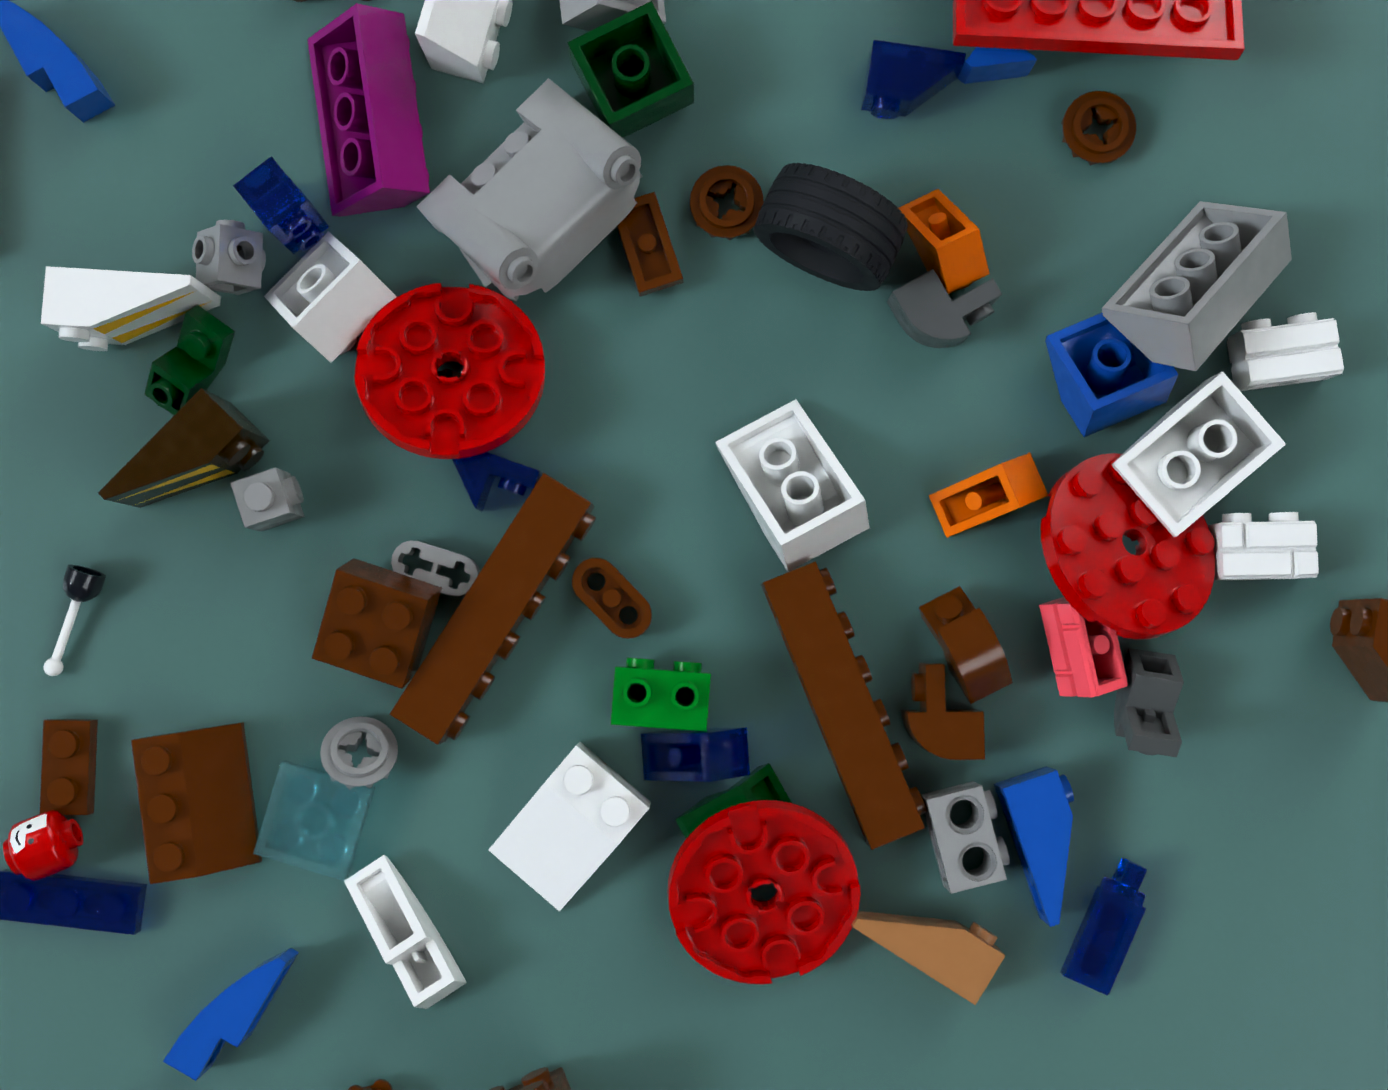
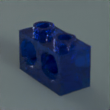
(282, 206)

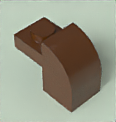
(968, 644)
(942, 731)

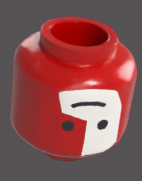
(42, 845)

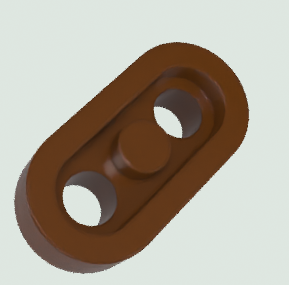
(611, 598)

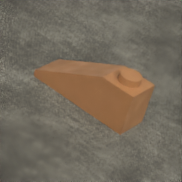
(941, 948)

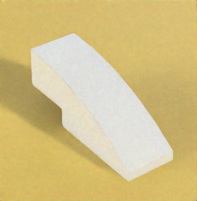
(404, 933)

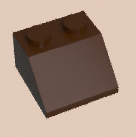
(1362, 643)

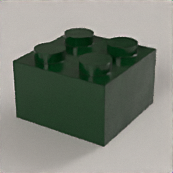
(632, 71)

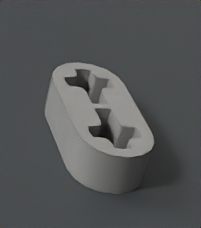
(439, 558)

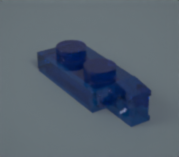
(1107, 929)

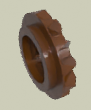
(1108, 110)
(717, 183)

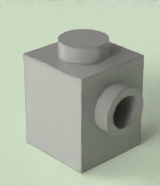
(268, 499)

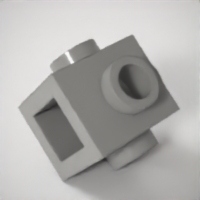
(229, 257)

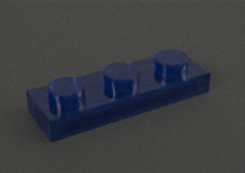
(73, 902)

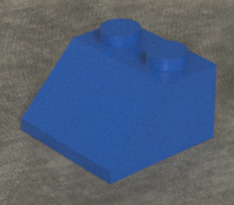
(1105, 375)

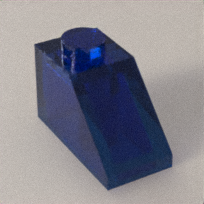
(906, 77)
(695, 755)

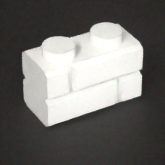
(1285, 353)
(1265, 549)

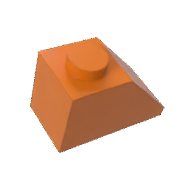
(946, 240)
(988, 495)

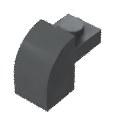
(931, 315)
(1147, 704)

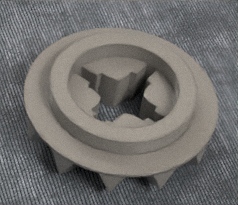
(347, 737)

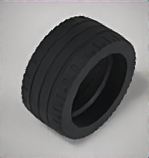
(831, 226)

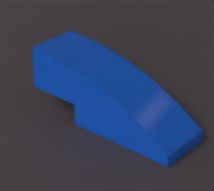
(53, 63)
(229, 1017)

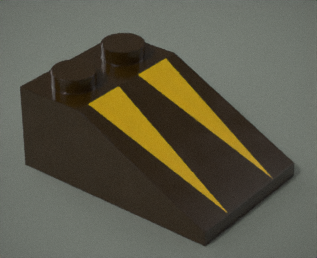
(194, 448)

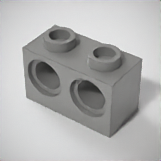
(953, 840)

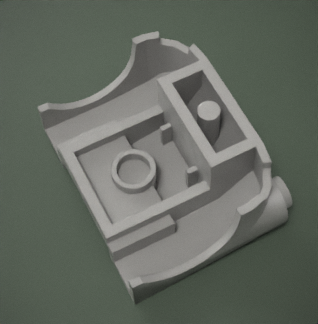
(539, 195)

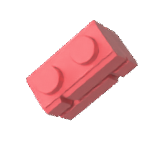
(1082, 653)

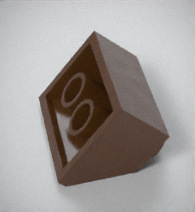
(196, 802)

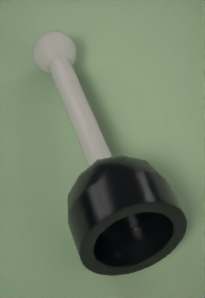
(80, 586)

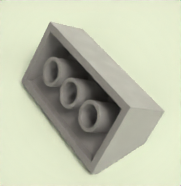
(1200, 282)

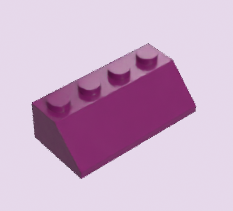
(368, 112)

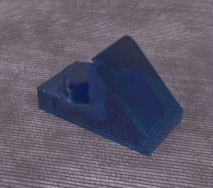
(481, 470)

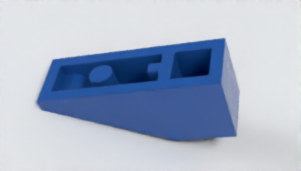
(1041, 831)

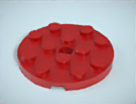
(441, 414)
(1100, 579)
(756, 847)

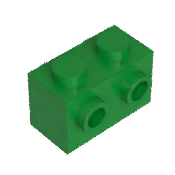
(660, 705)

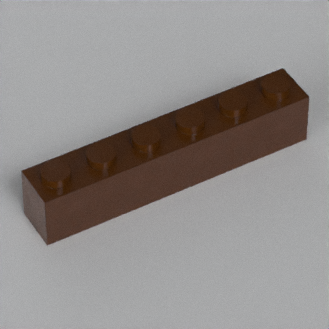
(493, 610)
(843, 706)

